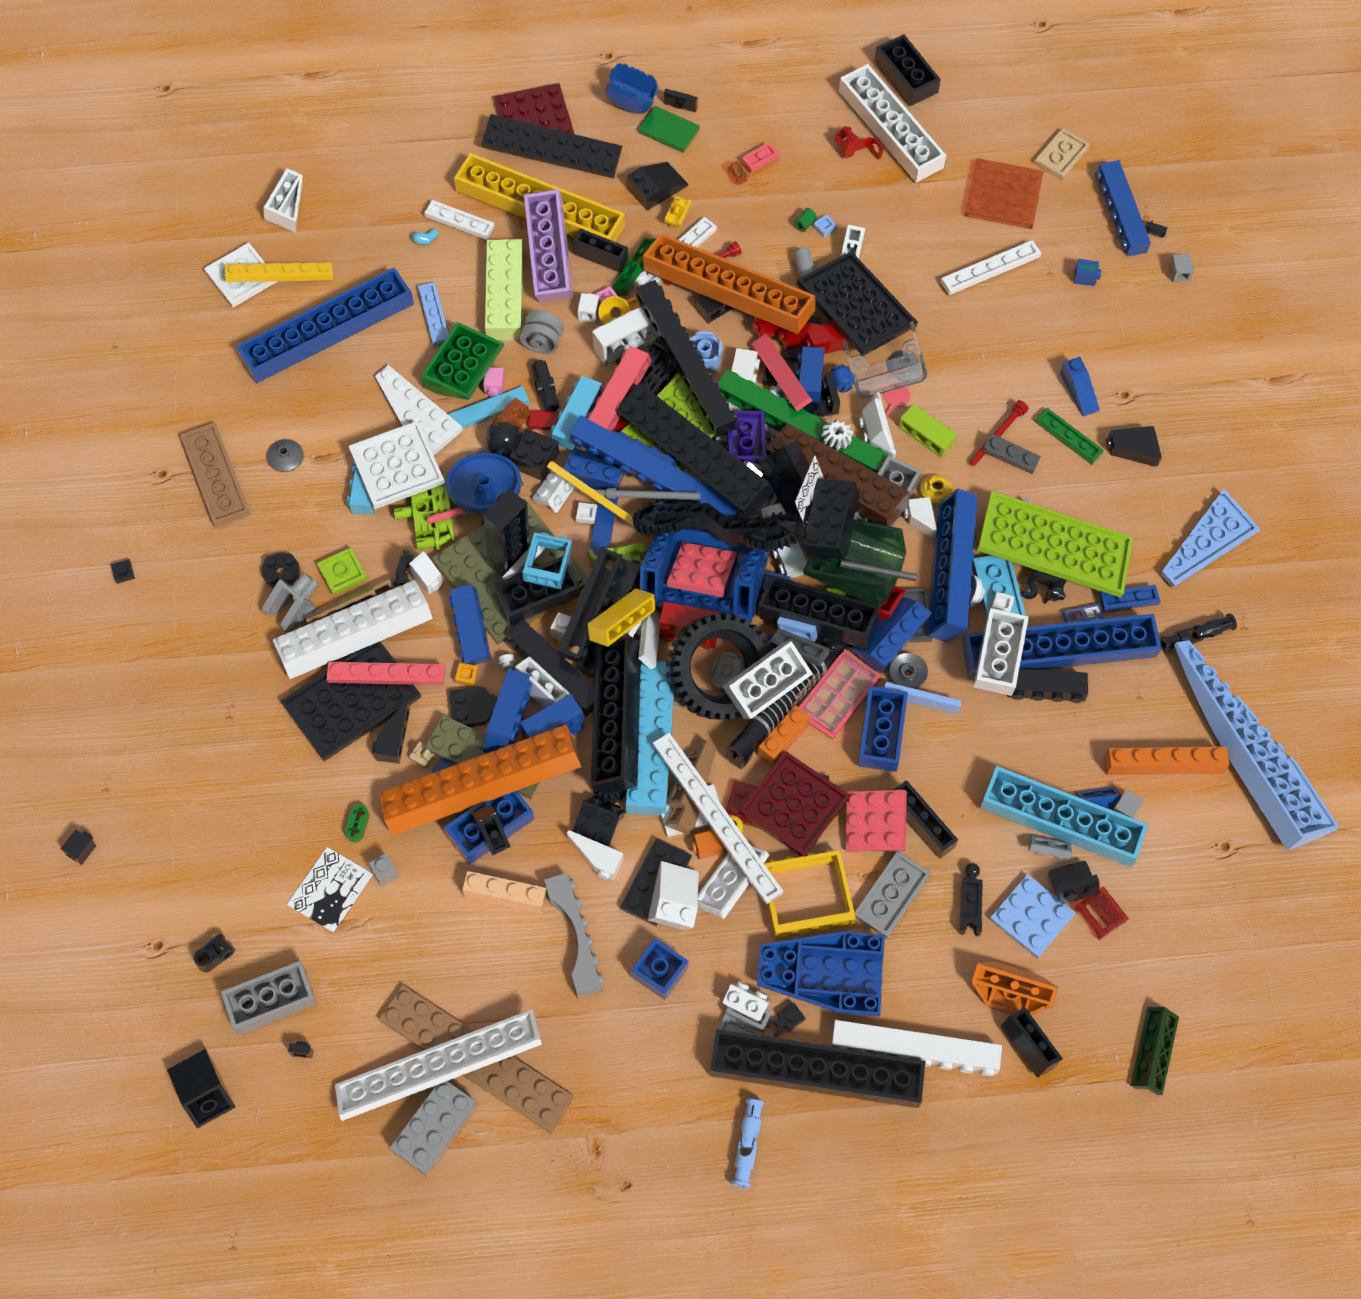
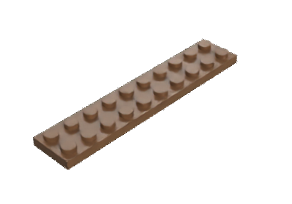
(505, 1080)

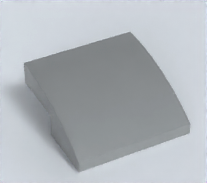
(741, 1023)

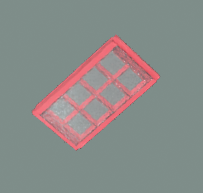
(839, 694)

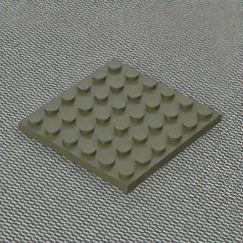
(468, 564)

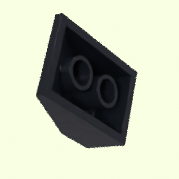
(654, 184)

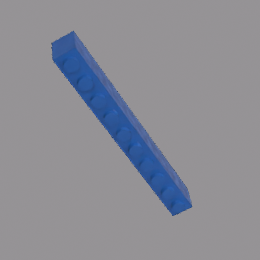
(644, 465)

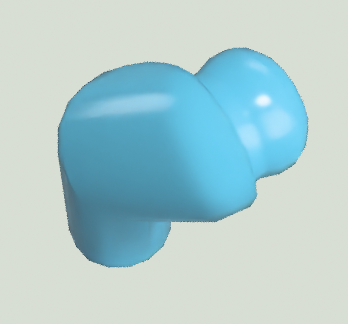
(423, 238)

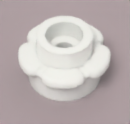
(506, 661)

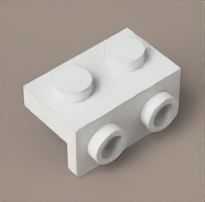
(553, 492)
(746, 1001)

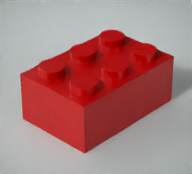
(677, 616)

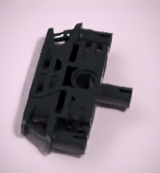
(659, 371)

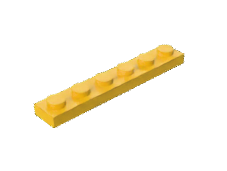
(278, 272)

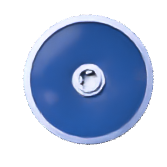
(480, 479)

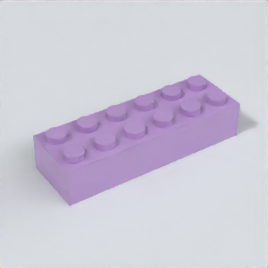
(548, 245)

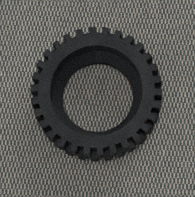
(723, 626)

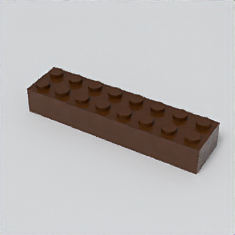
(878, 498)

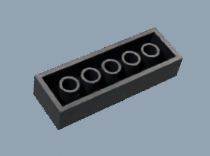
(506, 531)
(831, 613)

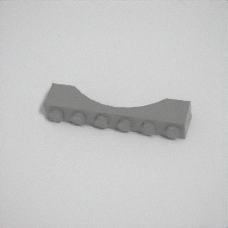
(584, 974)

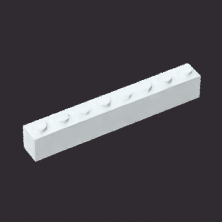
(933, 1049)

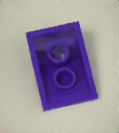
(748, 438)

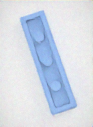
(433, 313)
(928, 699)

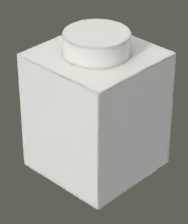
(588, 307)

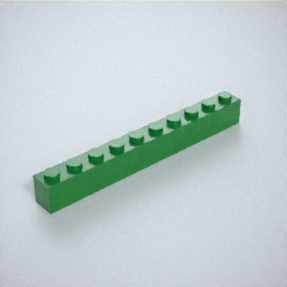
(779, 412)

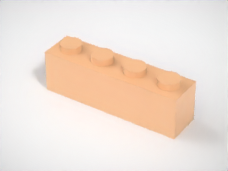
(505, 892)

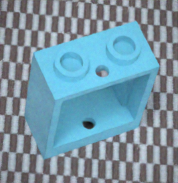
(545, 577)

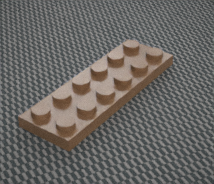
(215, 474)

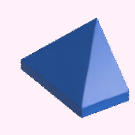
(1104, 797)

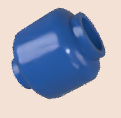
(842, 378)

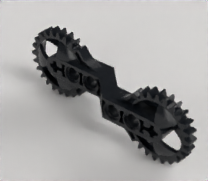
(759, 533)

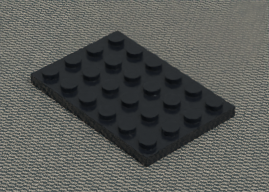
(857, 303)
(343, 712)

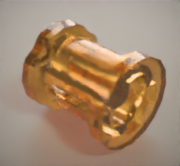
(738, 173)

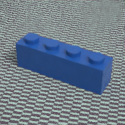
(470, 625)

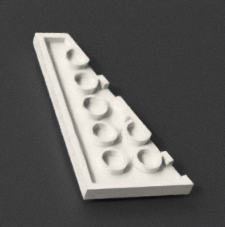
(413, 406)

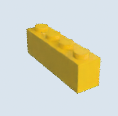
(621, 617)

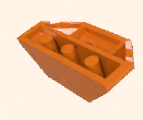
(1013, 988)

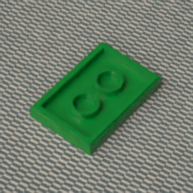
(669, 129)

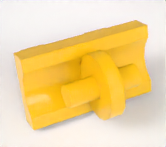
(677, 212)

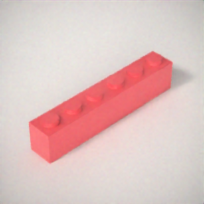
(624, 379)

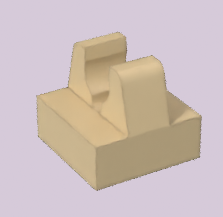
(420, 756)

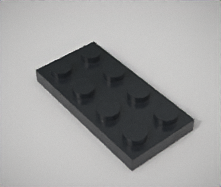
(641, 891)

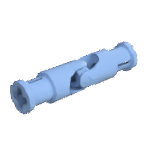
(750, 1130)

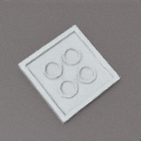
(236, 291)

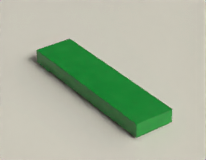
(632, 269)
(1069, 436)

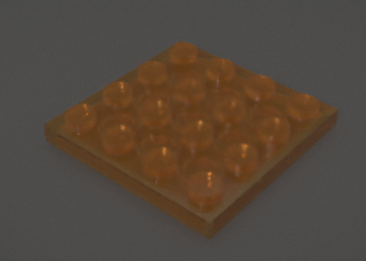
(1004, 193)

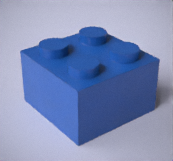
(659, 968)

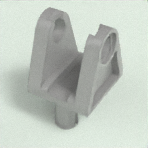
(299, 593)

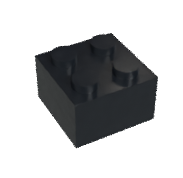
(534, 454)

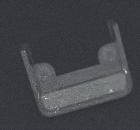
(888, 374)

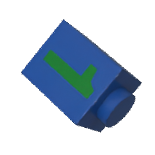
(1087, 272)

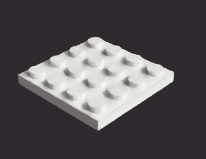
(396, 464)

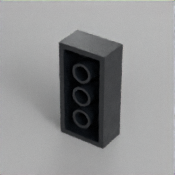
(907, 69)
(786, 474)
(831, 519)
(526, 599)

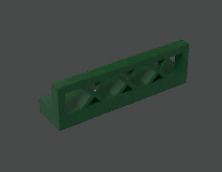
(1152, 1048)

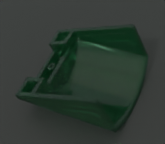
(868, 545)

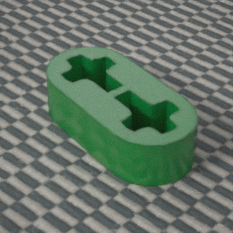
(361, 824)

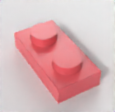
(760, 157)

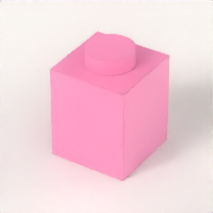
(494, 381)

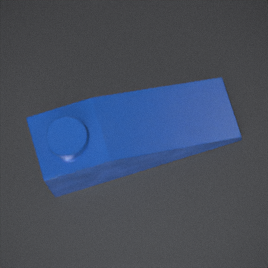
(1080, 386)

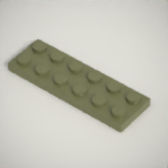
(461, 743)

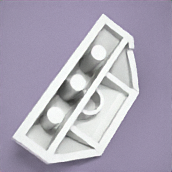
(876, 426)

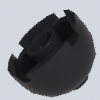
(502, 438)

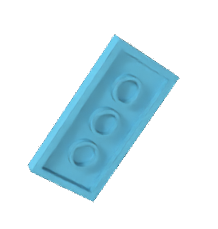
(998, 576)

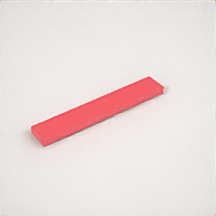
(781, 372)

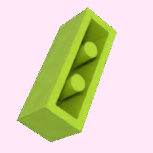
(927, 430)

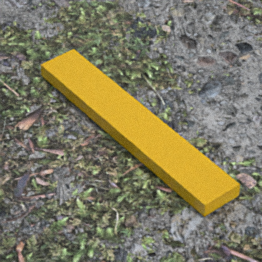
(592, 494)

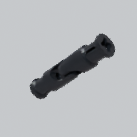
(1209, 629)

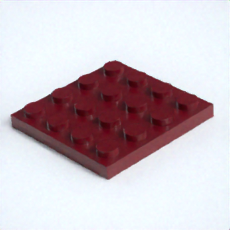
(537, 106)
(794, 804)

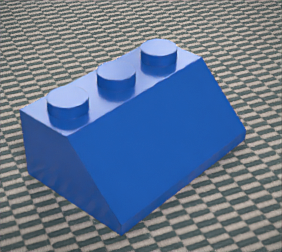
(593, 470)

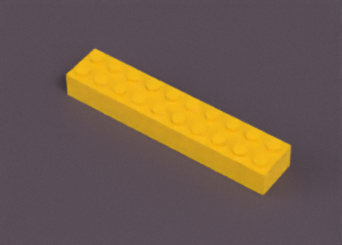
(507, 188)

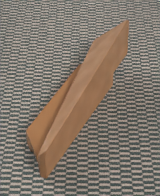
(357, 596)
(684, 812)

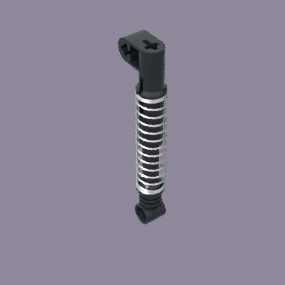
(760, 726)

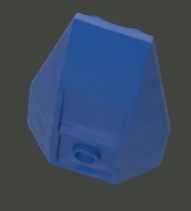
(827, 970)

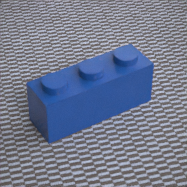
(811, 371)

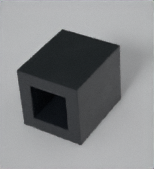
(78, 846)

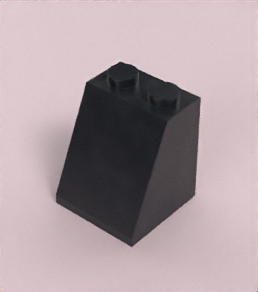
(200, 1088)

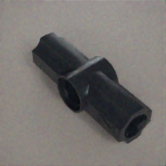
(545, 385)

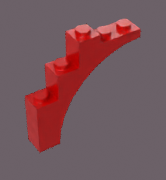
(810, 335)

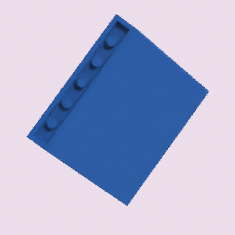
(741, 591)

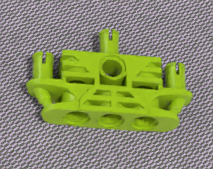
(440, 502)

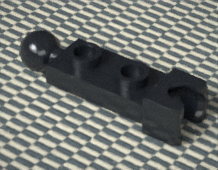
(971, 900)

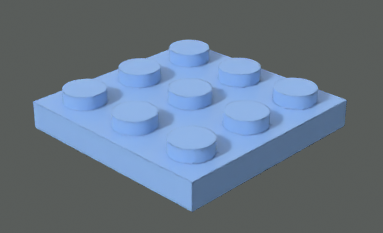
(1032, 916)

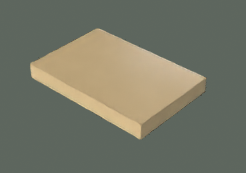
(1062, 154)

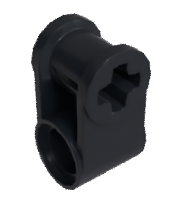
(214, 952)

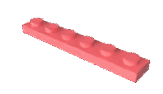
(386, 673)

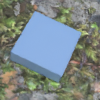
(825, 225)

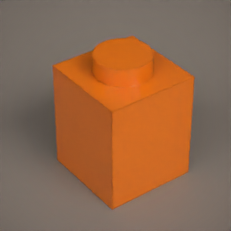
(707, 845)

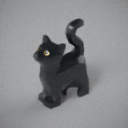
(1056, 584)

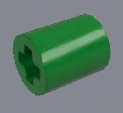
(805, 219)

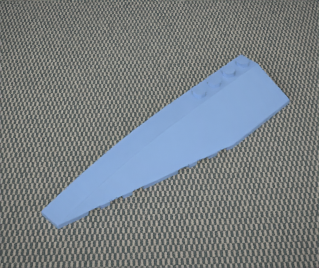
(1267, 772)

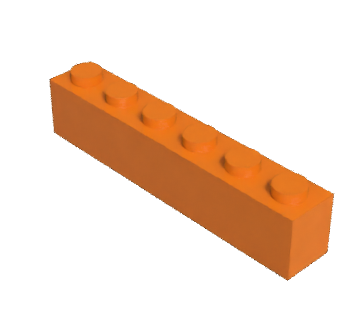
(1166, 760)

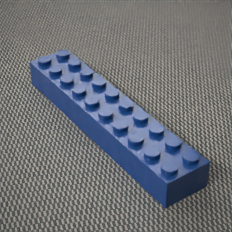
(325, 325)
(1078, 643)

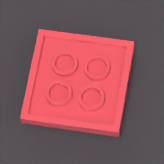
(702, 569)
(876, 821)

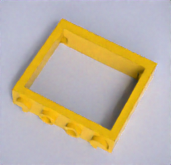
(816, 924)

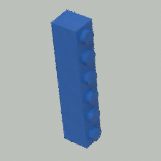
(1123, 208)

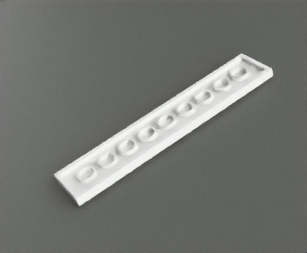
(437, 1064)

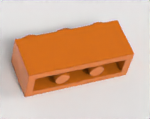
(783, 735)

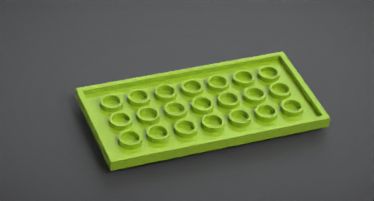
(1055, 544)

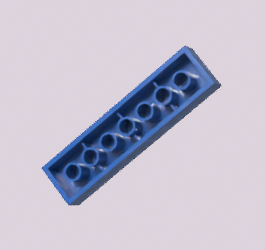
(952, 566)

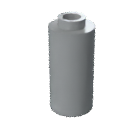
(803, 261)

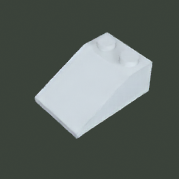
(675, 897)

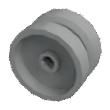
(541, 332)

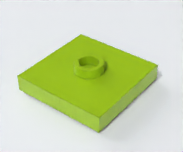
(342, 571)

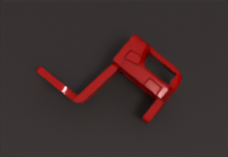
(852, 143)

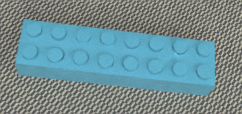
(654, 723)
(1064, 816)

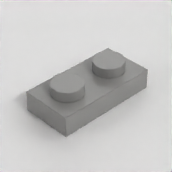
(1051, 847)

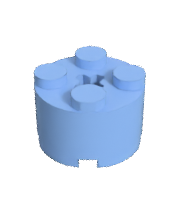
(710, 348)

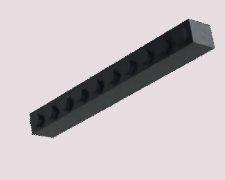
(686, 359)

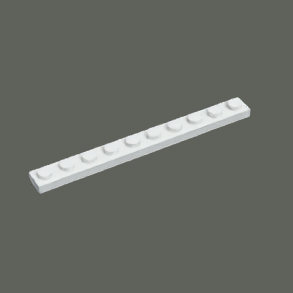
(718, 818)

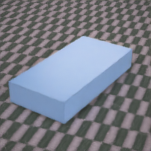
(798, 628)

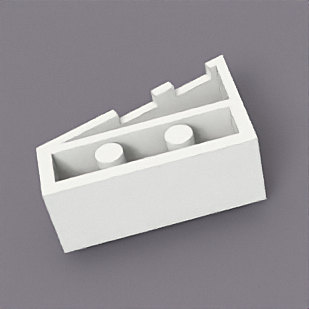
(285, 201)

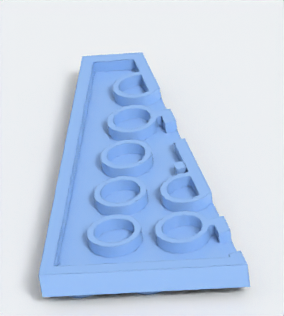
(1215, 534)

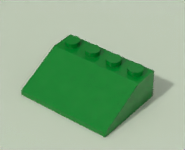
(461, 362)

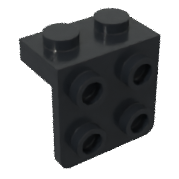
(598, 820)
(1074, 882)

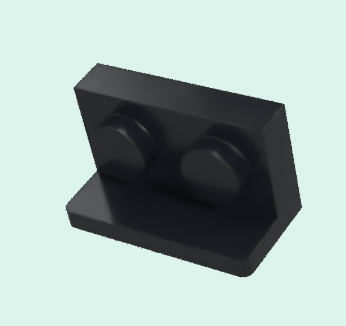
(829, 396)

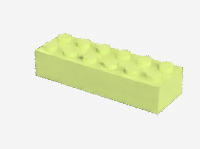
(504, 289)

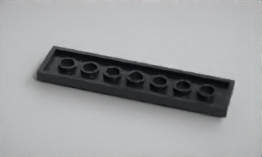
(552, 146)

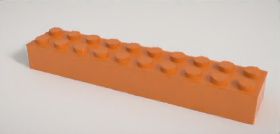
(729, 283)
(479, 780)

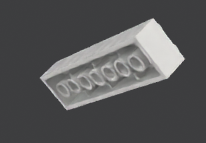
(892, 123)
(352, 629)

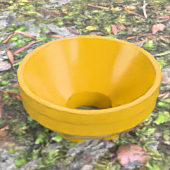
(610, 302)
(936, 496)

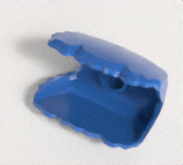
(631, 88)

